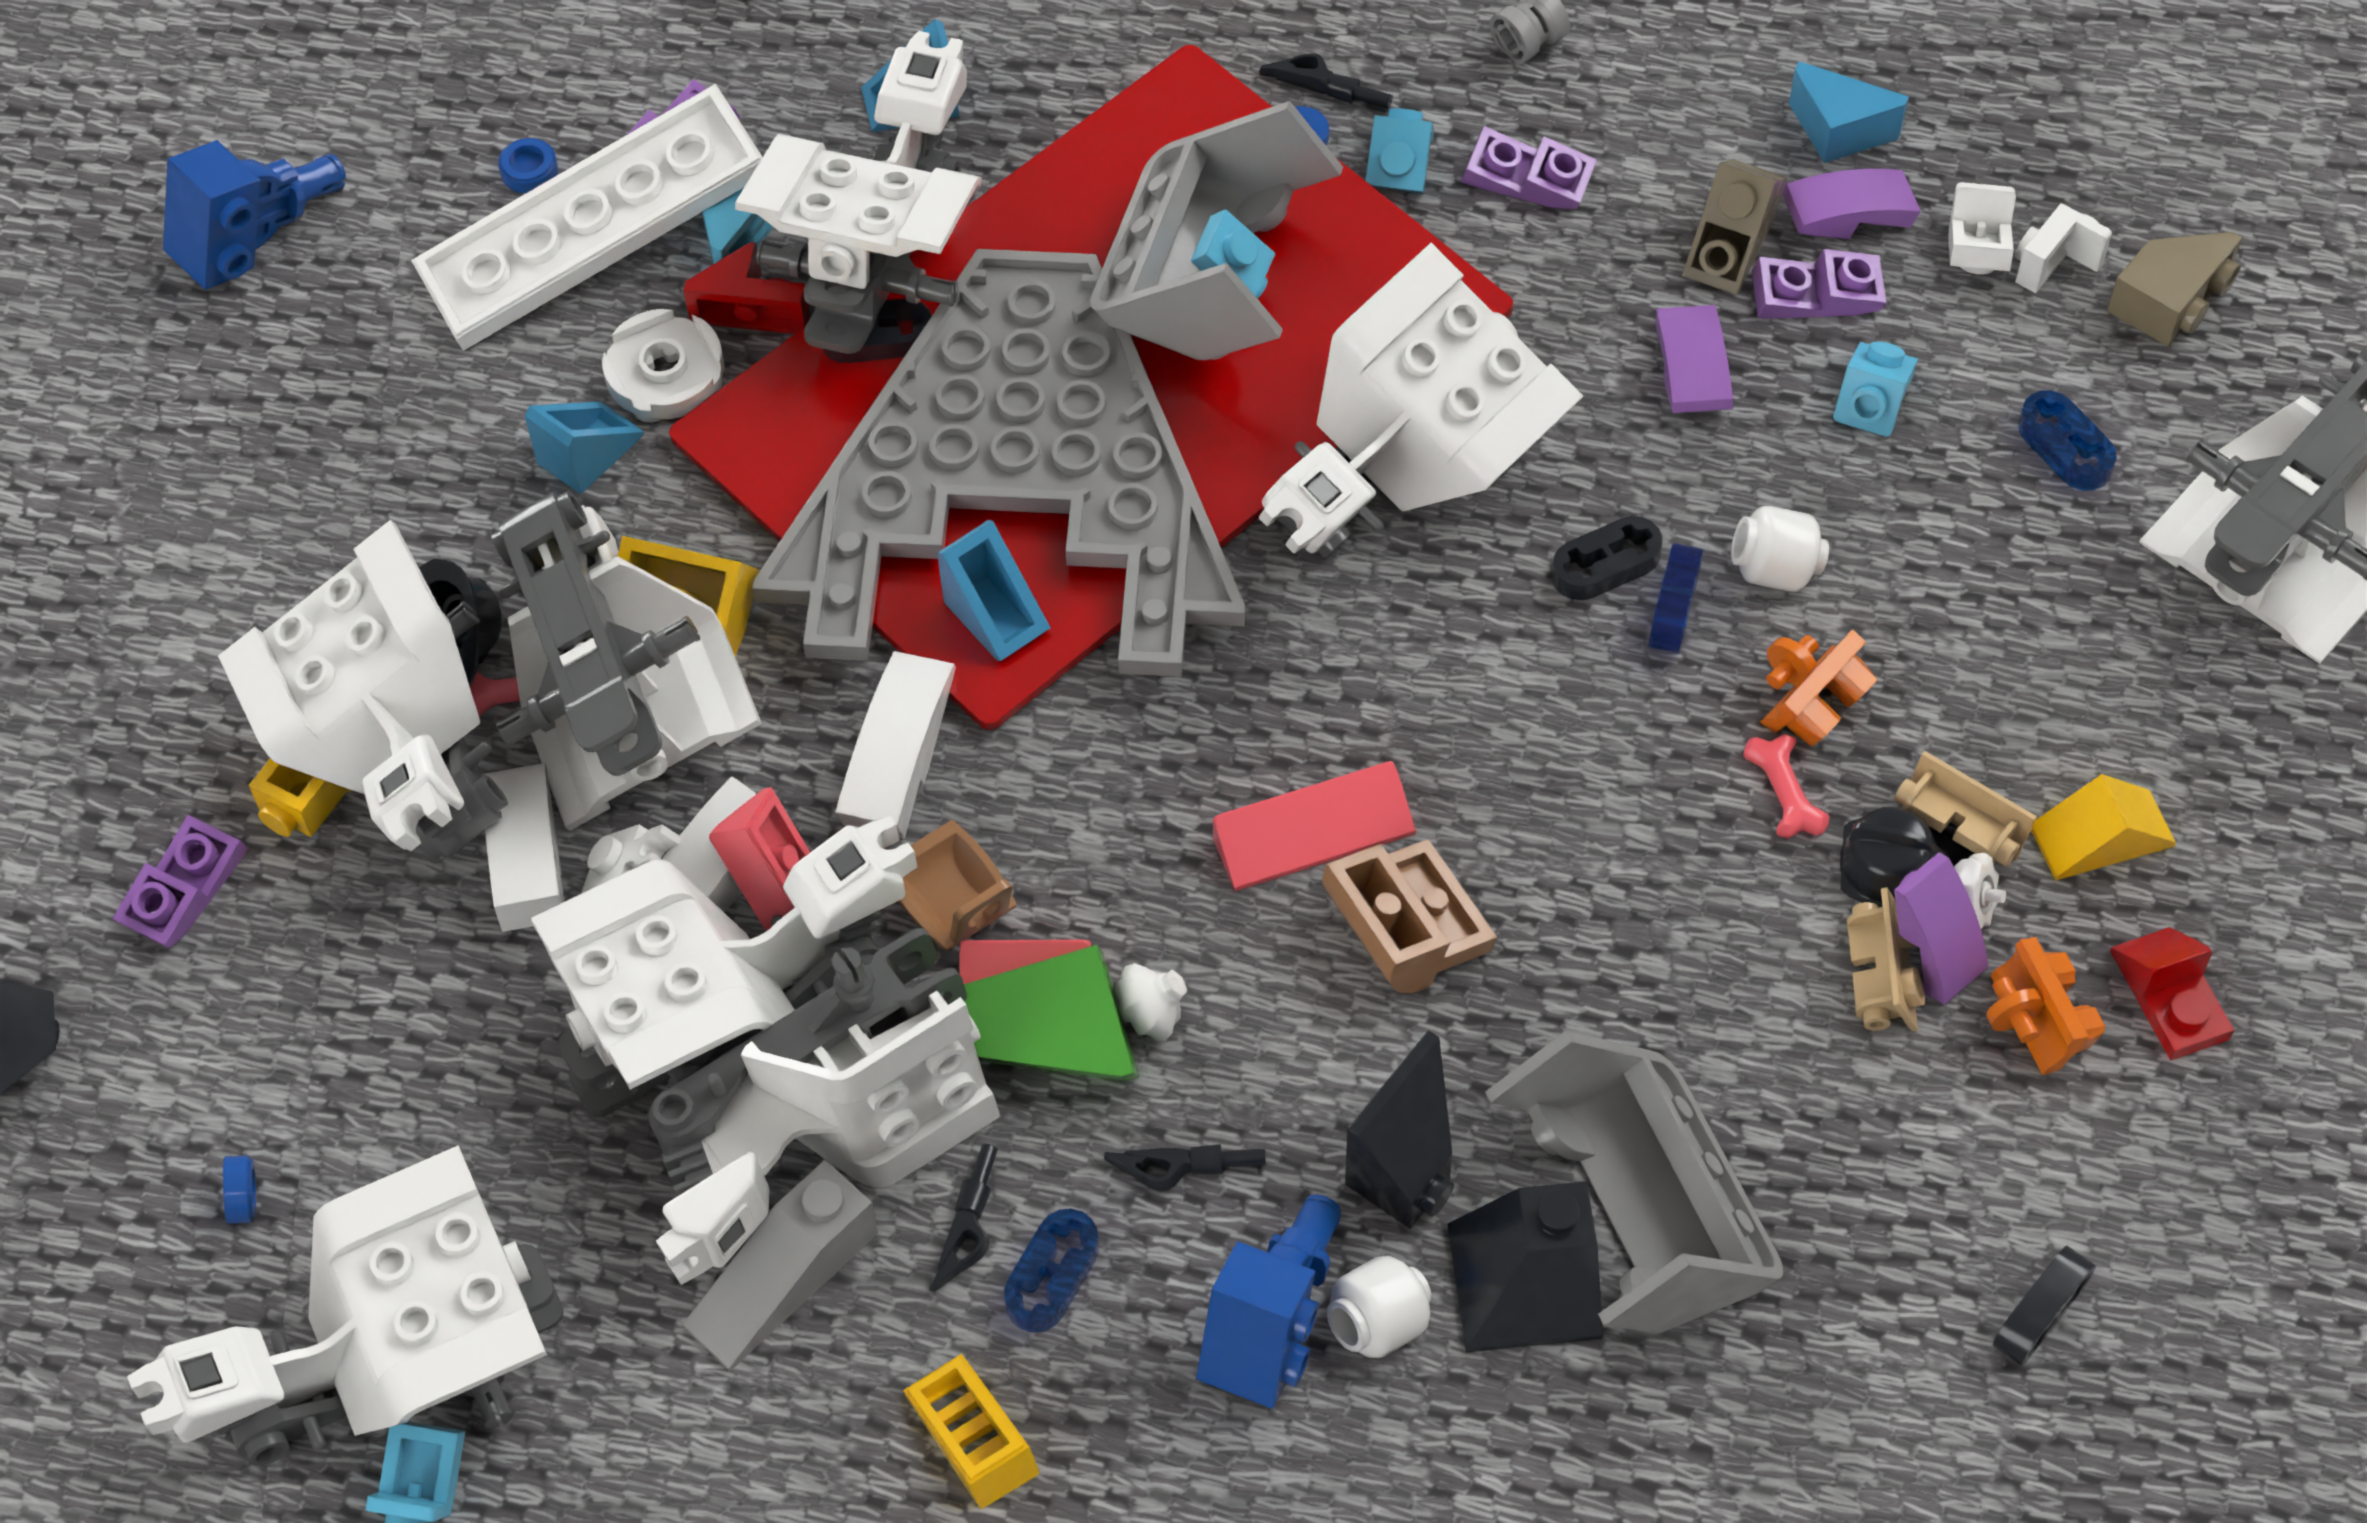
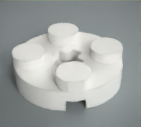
(667, 393)

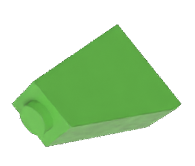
(1053, 1018)

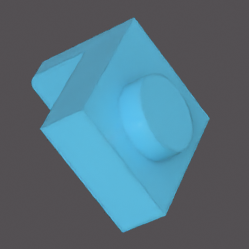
(1399, 151)
(1232, 243)
(1874, 387)
(418, 1473)

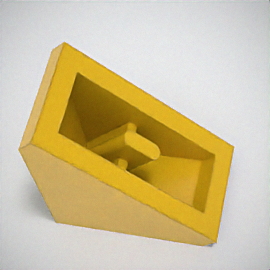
(2101, 827)

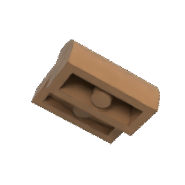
(1408, 912)

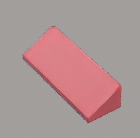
(1312, 825)

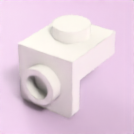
(1981, 228)
(2061, 235)

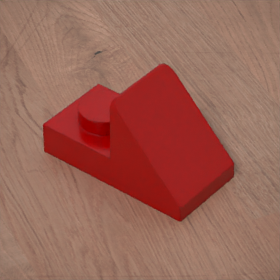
(737, 297)
(2172, 991)

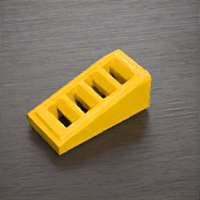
(994, 1466)

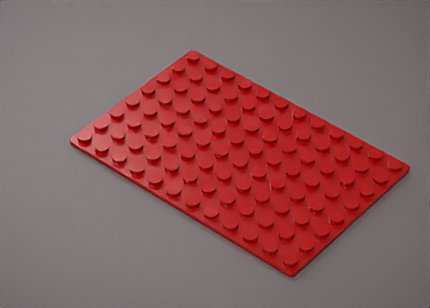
(1232, 416)

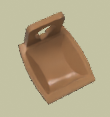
(954, 887)

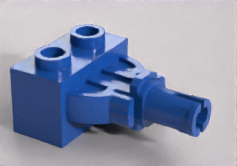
(230, 207)
(1265, 1308)

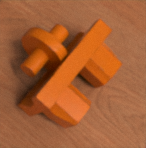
(1836, 669)
(2036, 1006)

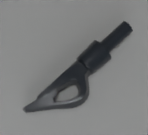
(1323, 80)
(1182, 1161)
(965, 1225)

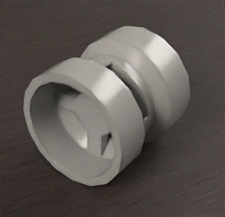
(1525, 28)

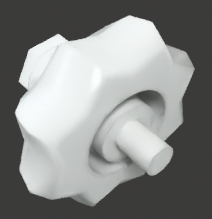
(1981, 885)
(1150, 1000)

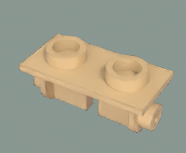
(1984, 818)
(1893, 986)

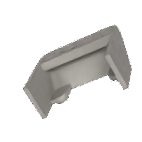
(1148, 274)
(1654, 1173)

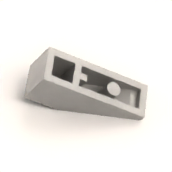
(783, 1264)

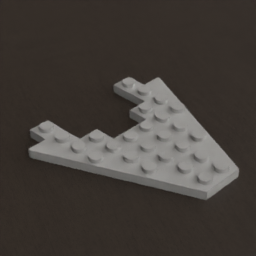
(1012, 409)

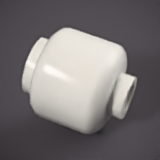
(1779, 548)
(1379, 1307)

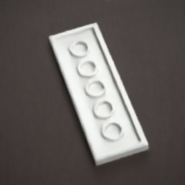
(588, 217)

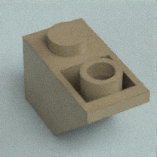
(1733, 225)
(2172, 280)

